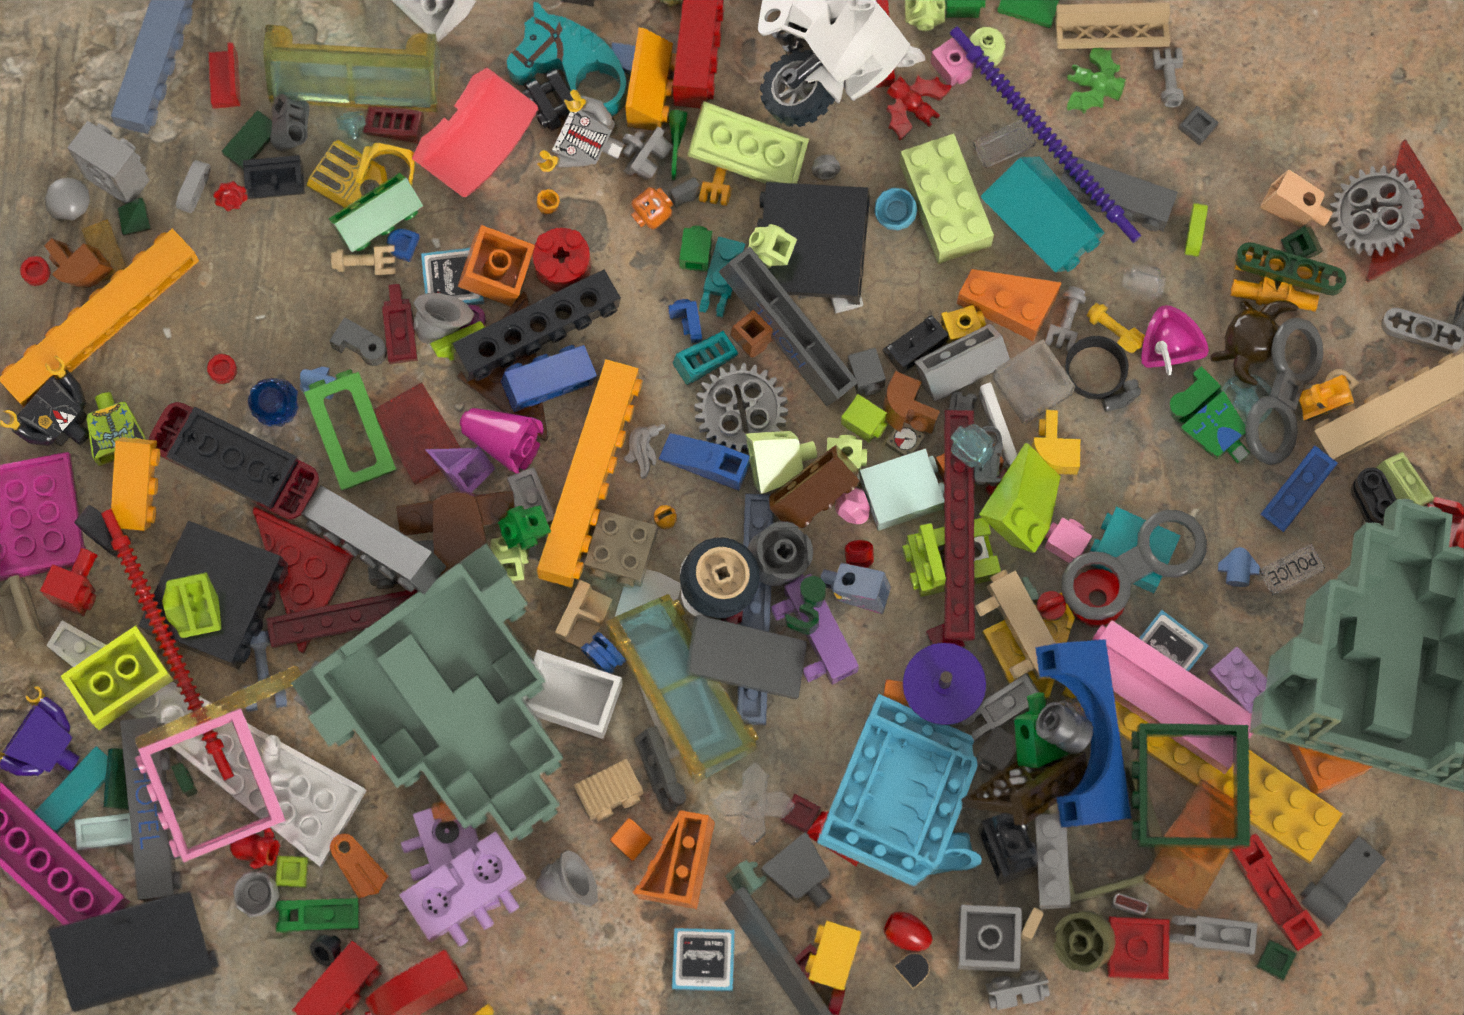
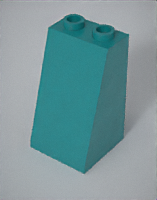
(1044, 213)

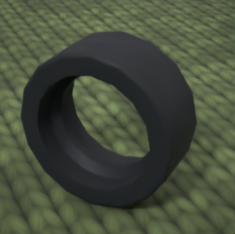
(93, 525)

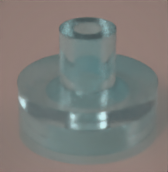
(351, 122)

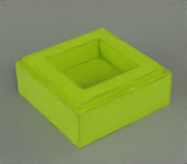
(291, 871)

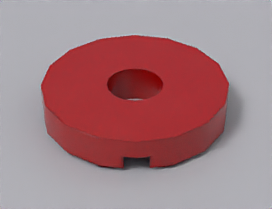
(1100, 581)

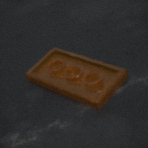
(1189, 872)

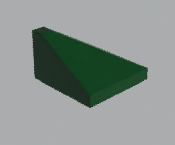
(134, 217)

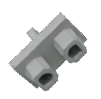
(653, 143)

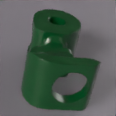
(813, 595)

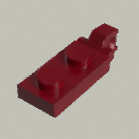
(399, 327)

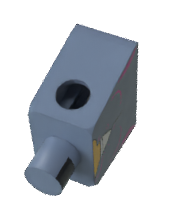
(859, 586)

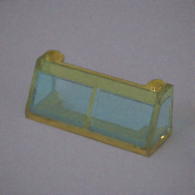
(353, 74)
(690, 707)

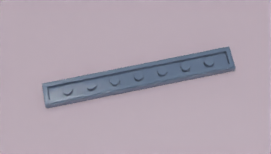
(757, 517)

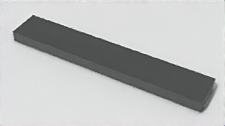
(775, 954)

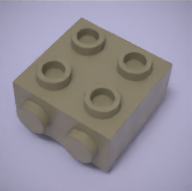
(620, 549)

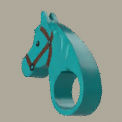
(567, 47)

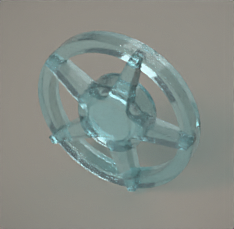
(1247, 397)

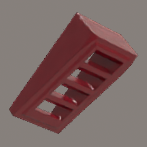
(412, 135)

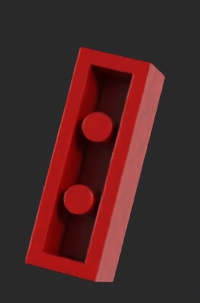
(340, 983)

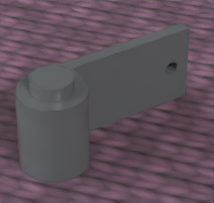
(1342, 881)

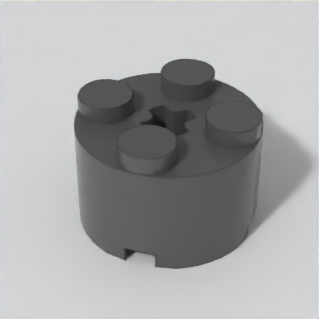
(783, 540)

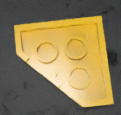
(1009, 653)

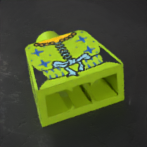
(108, 425)

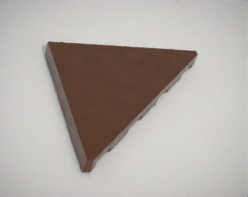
(491, 386)

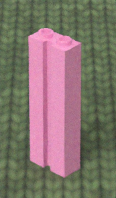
(1169, 694)

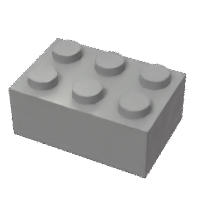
(109, 162)

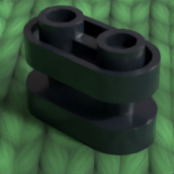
(547, 115)
(1372, 494)

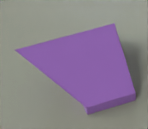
(462, 466)

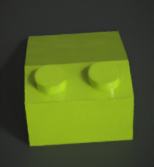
(1024, 501)

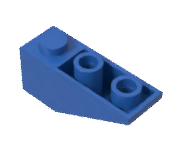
(706, 460)

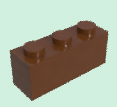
(815, 488)

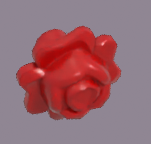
(230, 196)

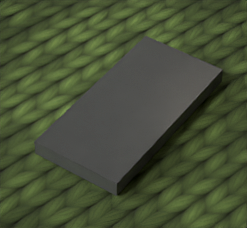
(746, 657)

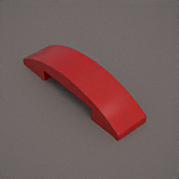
(1275, 894)

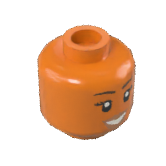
(651, 208)

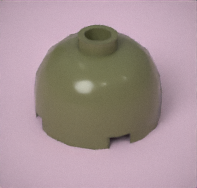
(1084, 941)

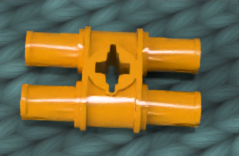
(1266, 289)

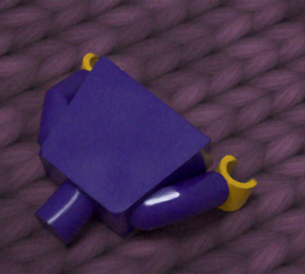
(39, 740)

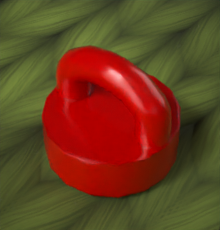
(859, 553)
(1051, 606)

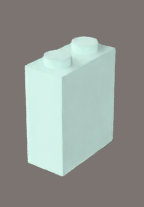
(902, 489)

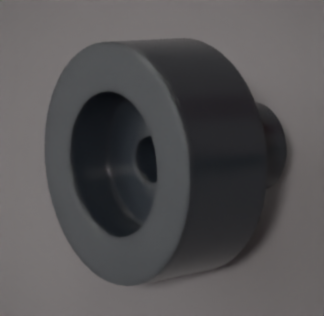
(325, 949)

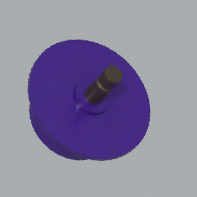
(944, 684)

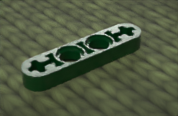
(1291, 264)

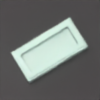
(103, 831)

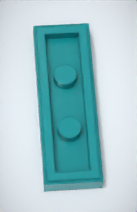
(74, 790)

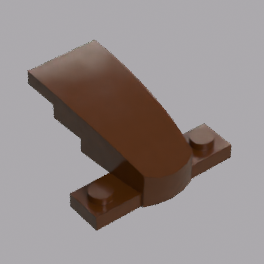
(455, 521)

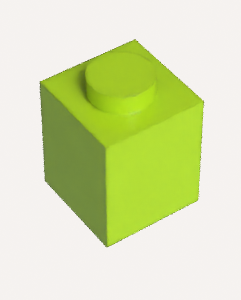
(864, 419)

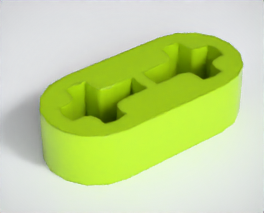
(1195, 229)

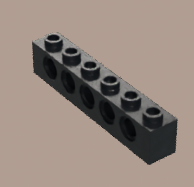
(595, 287)

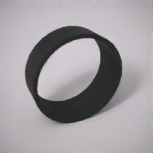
(1107, 344)

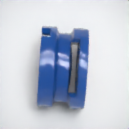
(603, 653)

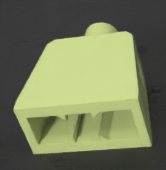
(776, 458)

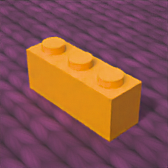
(134, 483)

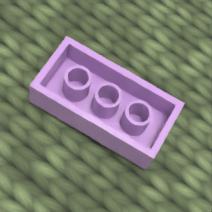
(1239, 678)

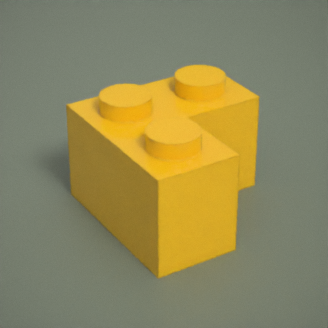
(833, 955)

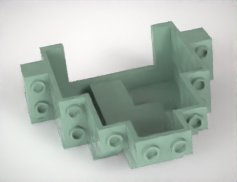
(1380, 655)
(444, 695)

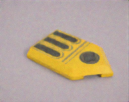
(337, 175)

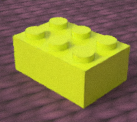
(117, 678)

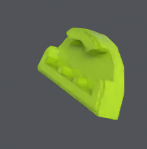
(443, 346)

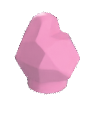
(853, 506)

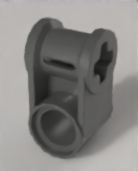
(289, 123)

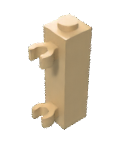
(1020, 616)

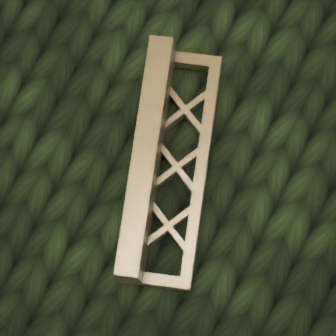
(1111, 20)

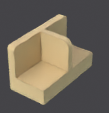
(583, 615)

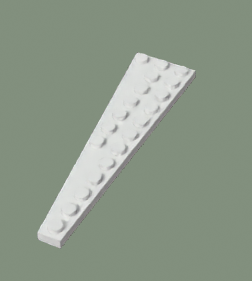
(313, 805)

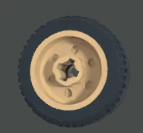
(701, 582)

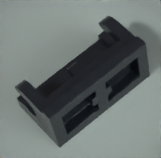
(274, 177)
(916, 343)

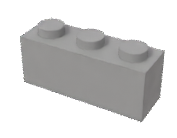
(962, 362)
(1052, 862)

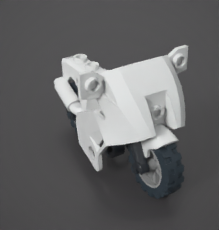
(833, 48)

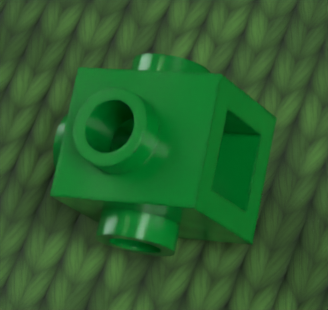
(524, 527)

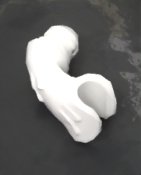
(270, 758)

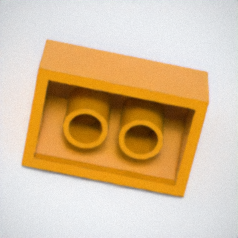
(650, 81)

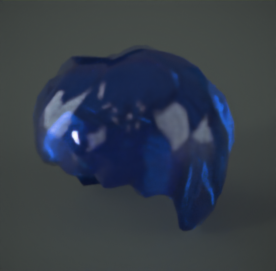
(273, 402)

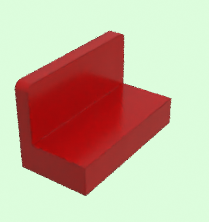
(224, 78)

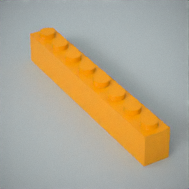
(101, 315)
(588, 474)

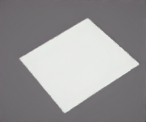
(653, 587)

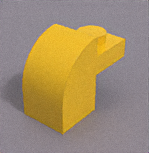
(1058, 453)

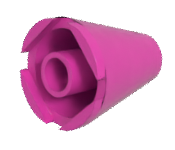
(503, 436)

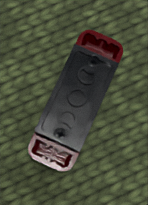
(235, 459)

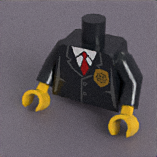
(53, 412)

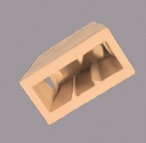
(1296, 201)

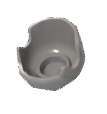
(67, 199)
(256, 893)

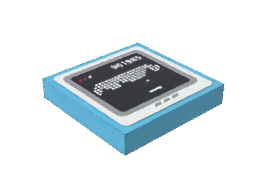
(443, 272)
(1174, 641)
(703, 959)

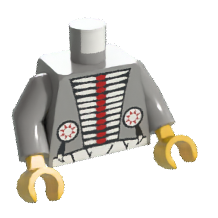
(583, 135)

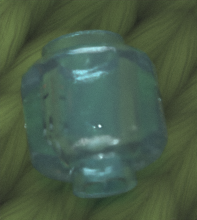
(972, 445)

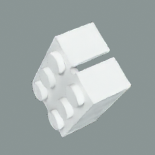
(575, 695)

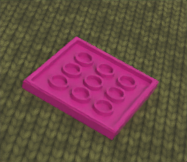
(38, 516)

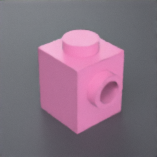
(952, 63)
(1067, 539)

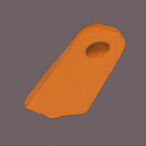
(358, 867)

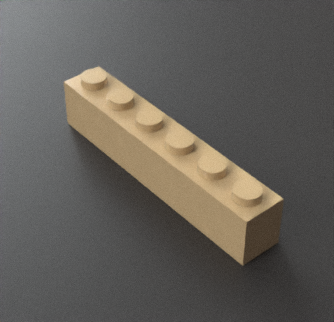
(1393, 410)

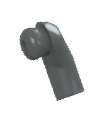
(1123, 399)

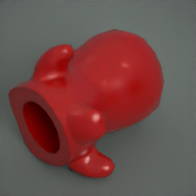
(257, 849)

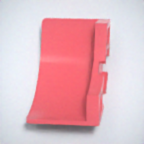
(478, 135)

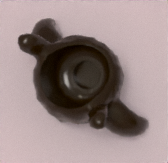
(1251, 337)

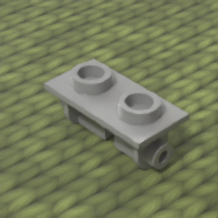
(1028, 985)

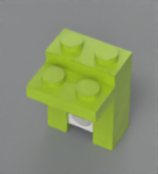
(928, 572)

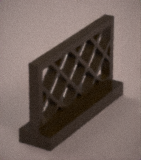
(1028, 790)

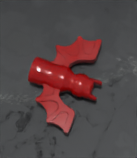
(910, 99)

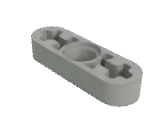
(1439, 345)

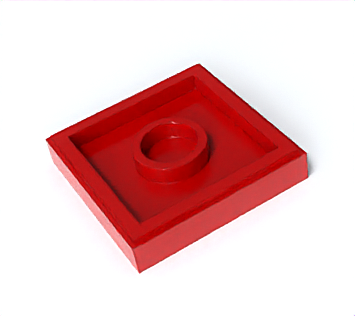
(1139, 948)

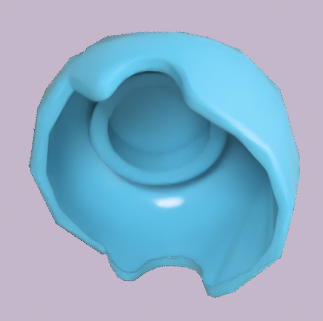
(895, 209)

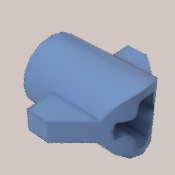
(310, 376)
(1239, 567)

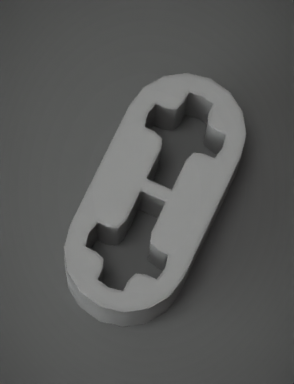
(193, 186)

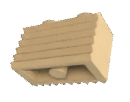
(609, 790)

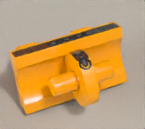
(1325, 398)

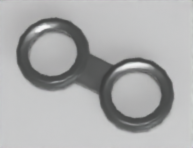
(1285, 391)
(1134, 564)

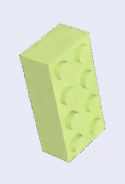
(946, 198)

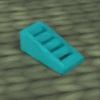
(695, 371)

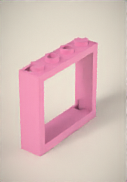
(167, 816)

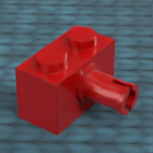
(72, 588)

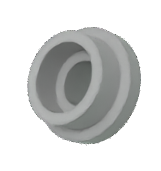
(825, 167)

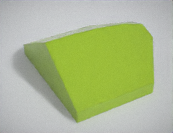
(192, 605)

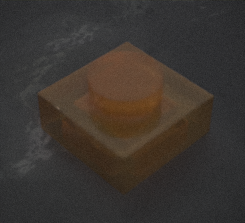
(442, 811)

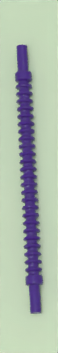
(975, 54)

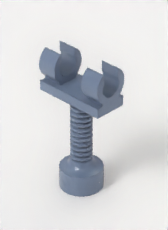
(259, 645)

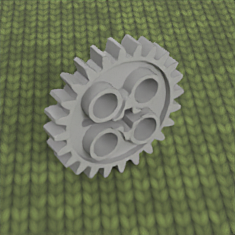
(1375, 187)
(716, 414)

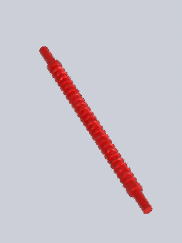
(121, 544)

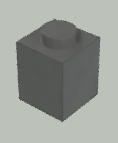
(868, 372)

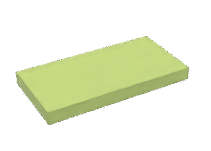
(747, 146)

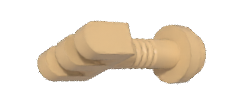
(340, 260)

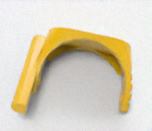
(381, 149)

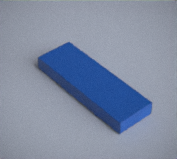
(1299, 488)

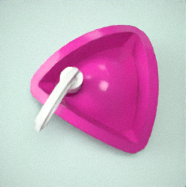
(1172, 339)

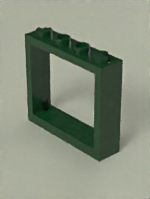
(1240, 737)

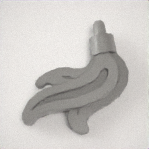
(640, 449)

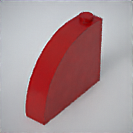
(418, 988)

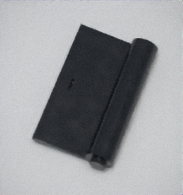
(112, 960)

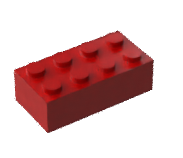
(697, 52)

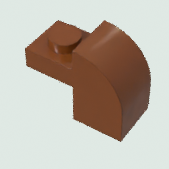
(82, 268)
(752, 334)
(902, 405)

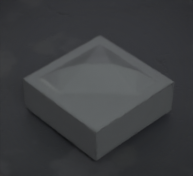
(685, 192)

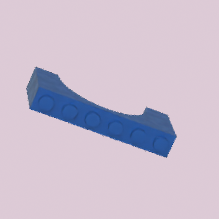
(1087, 674)

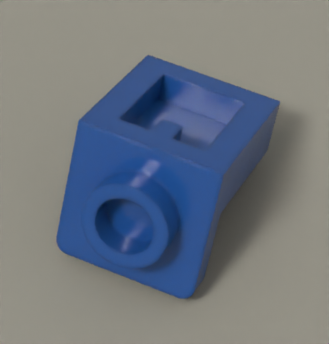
(691, 323)

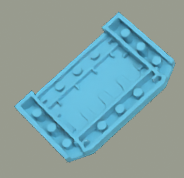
(900, 793)

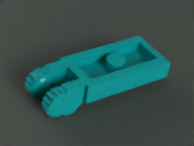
(715, 284)

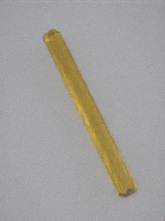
(223, 706)

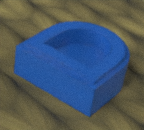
(404, 243)

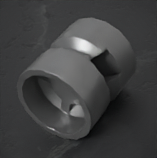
(1064, 728)

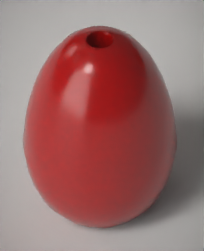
(907, 932)

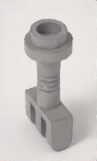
(1172, 95)
(1074, 296)

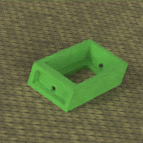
(315, 397)

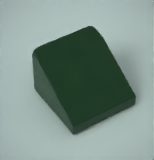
(1302, 243)

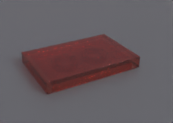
(411, 427)

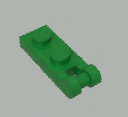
(318, 915)

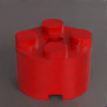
(561, 244)

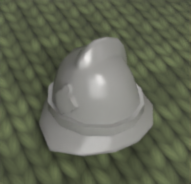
(439, 316)
(568, 880)

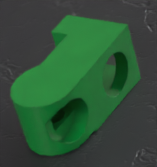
(1198, 395)

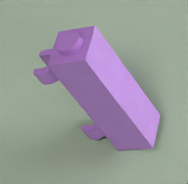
(827, 641)

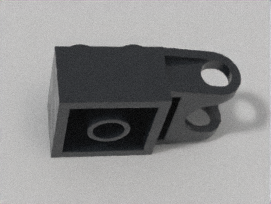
(1008, 847)

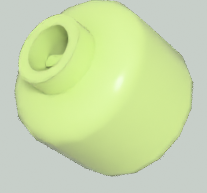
(991, 42)

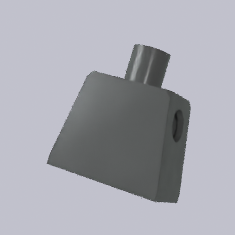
(799, 871)

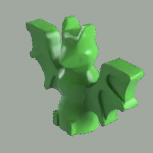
(1100, 83)

